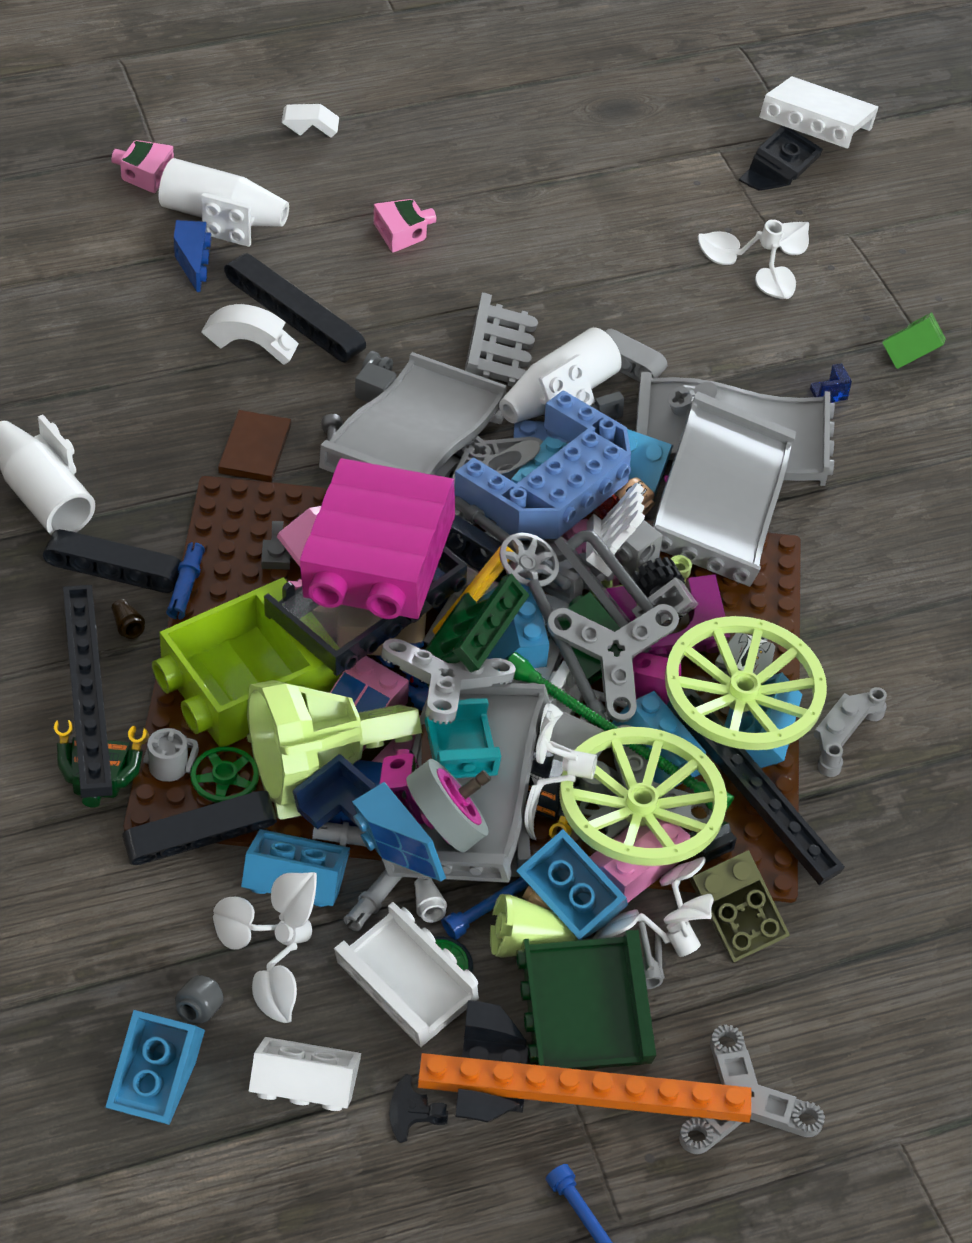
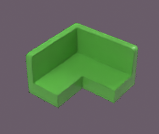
(914, 341)

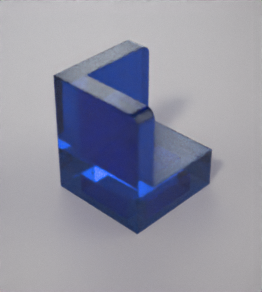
(838, 385)

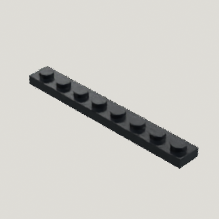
(768, 801)

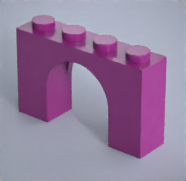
(710, 606)

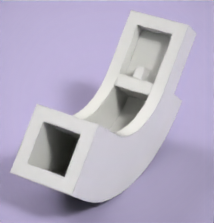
(251, 324)

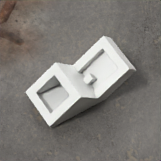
(302, 116)

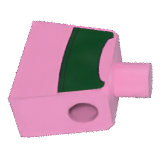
(143, 163)
(402, 223)

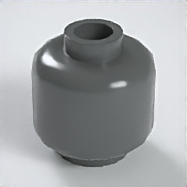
(199, 999)

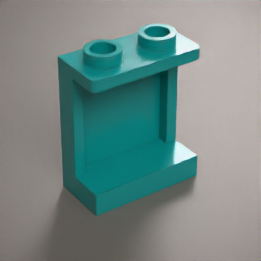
(467, 742)

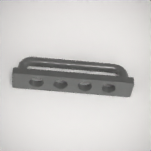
(568, 549)

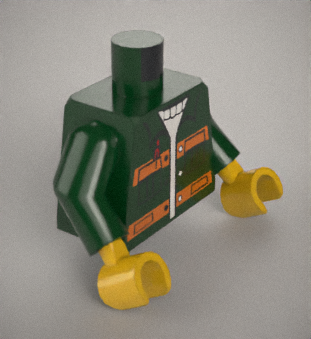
(123, 758)

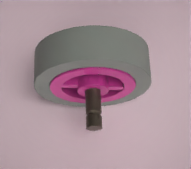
(448, 804)

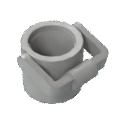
(169, 754)

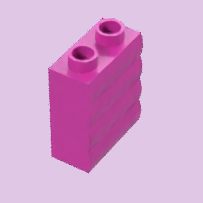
(377, 539)

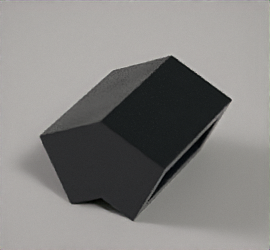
(722, 844)

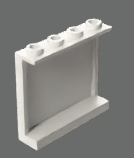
(817, 111)

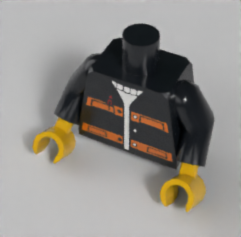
(549, 798)

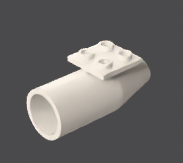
(221, 199)
(572, 368)
(43, 476)

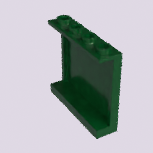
(587, 1003)

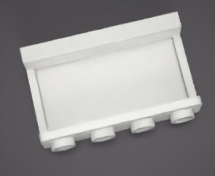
(409, 974)

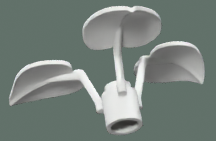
(775, 282)
(574, 762)
(233, 918)
(679, 929)

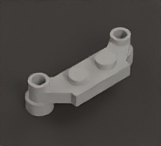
(841, 724)

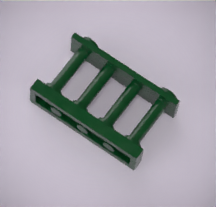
(476, 627)

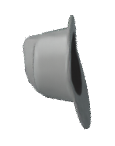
(513, 458)

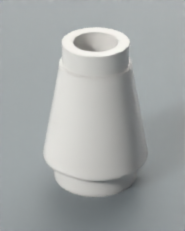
(429, 900)

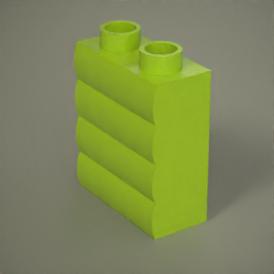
(223, 653)

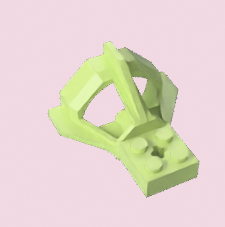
(298, 741)

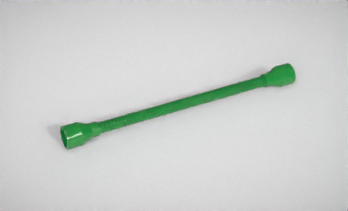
(526, 673)

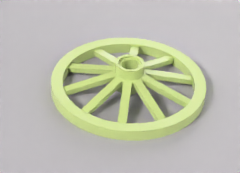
(744, 688)
(642, 802)

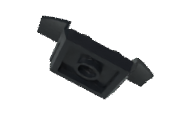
(780, 160)
(493, 1037)

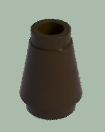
(127, 619)

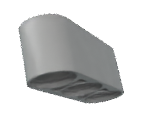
(637, 357)

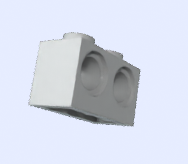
(640, 548)

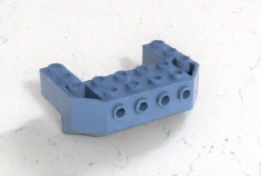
(564, 485)

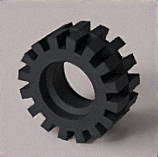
(656, 575)

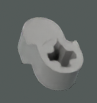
(681, 397)

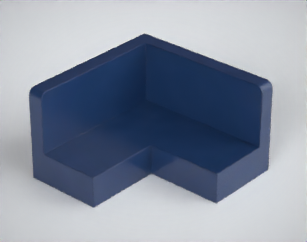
(331, 791)

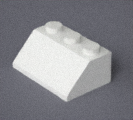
(304, 1073)

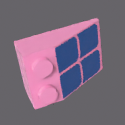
(372, 686)

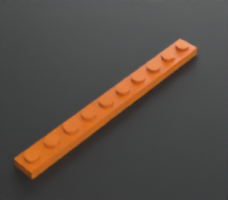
(586, 1087)

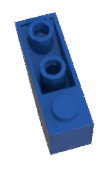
(190, 250)

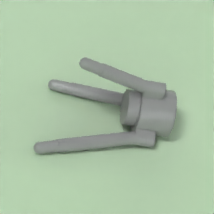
(653, 968)

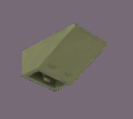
(741, 906)

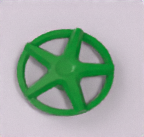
(224, 774)

